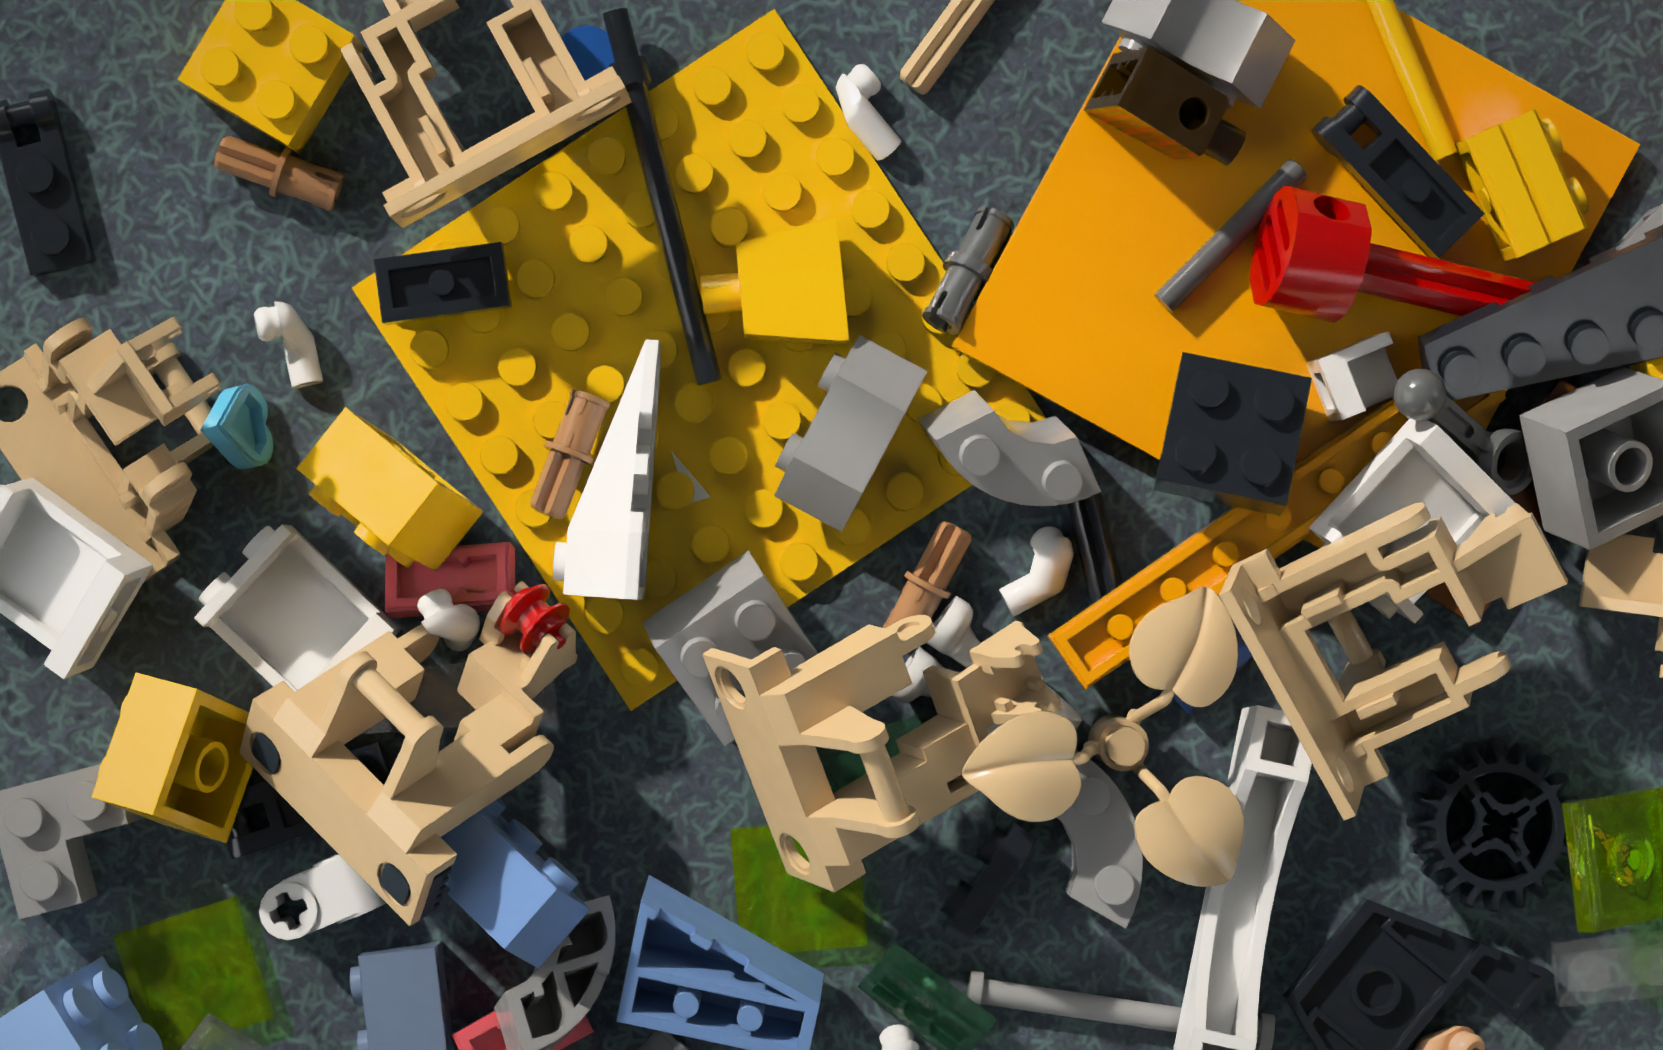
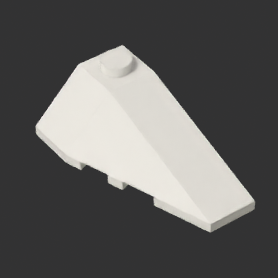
(612, 520)

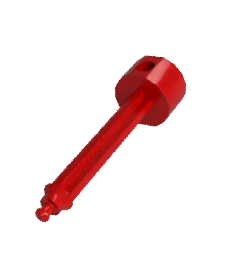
(1319, 254)

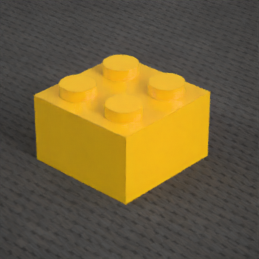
(271, 66)
(387, 493)
(176, 758)

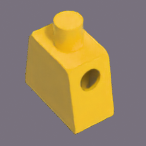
(786, 286)

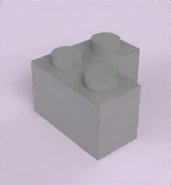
(45, 843)

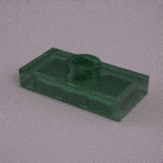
(926, 1001)

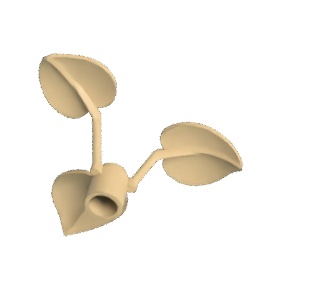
(1198, 827)

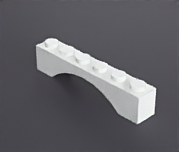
(1226, 964)

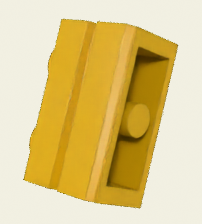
(1523, 184)

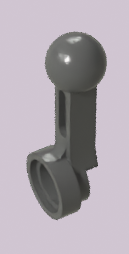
(1423, 397)

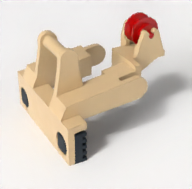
(397, 827)

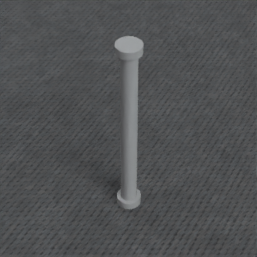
(1091, 1006)

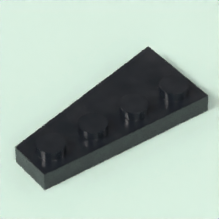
(1559, 328)

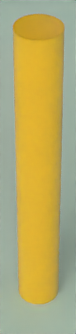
(1412, 78)

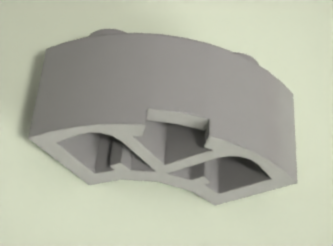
(1215, 40)
(849, 433)
(1008, 458)
(1103, 847)
(564, 987)

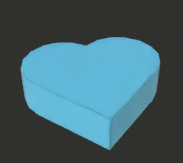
(239, 427)

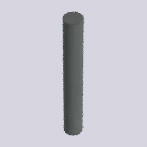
(1227, 238)

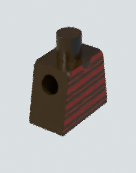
(1164, 107)

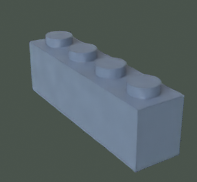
(403, 998)

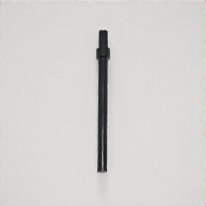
(635, 77)

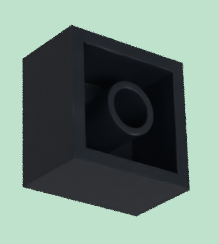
(1232, 434)

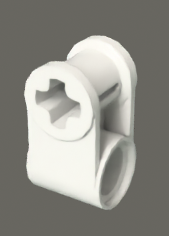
(332, 895)

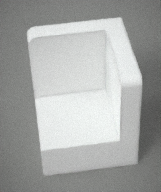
(1354, 377)

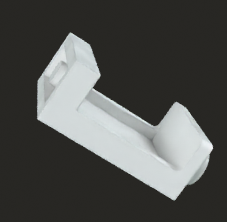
(1410, 469)
(63, 575)
(290, 610)

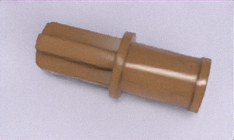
(280, 172)
(568, 454)
(932, 574)

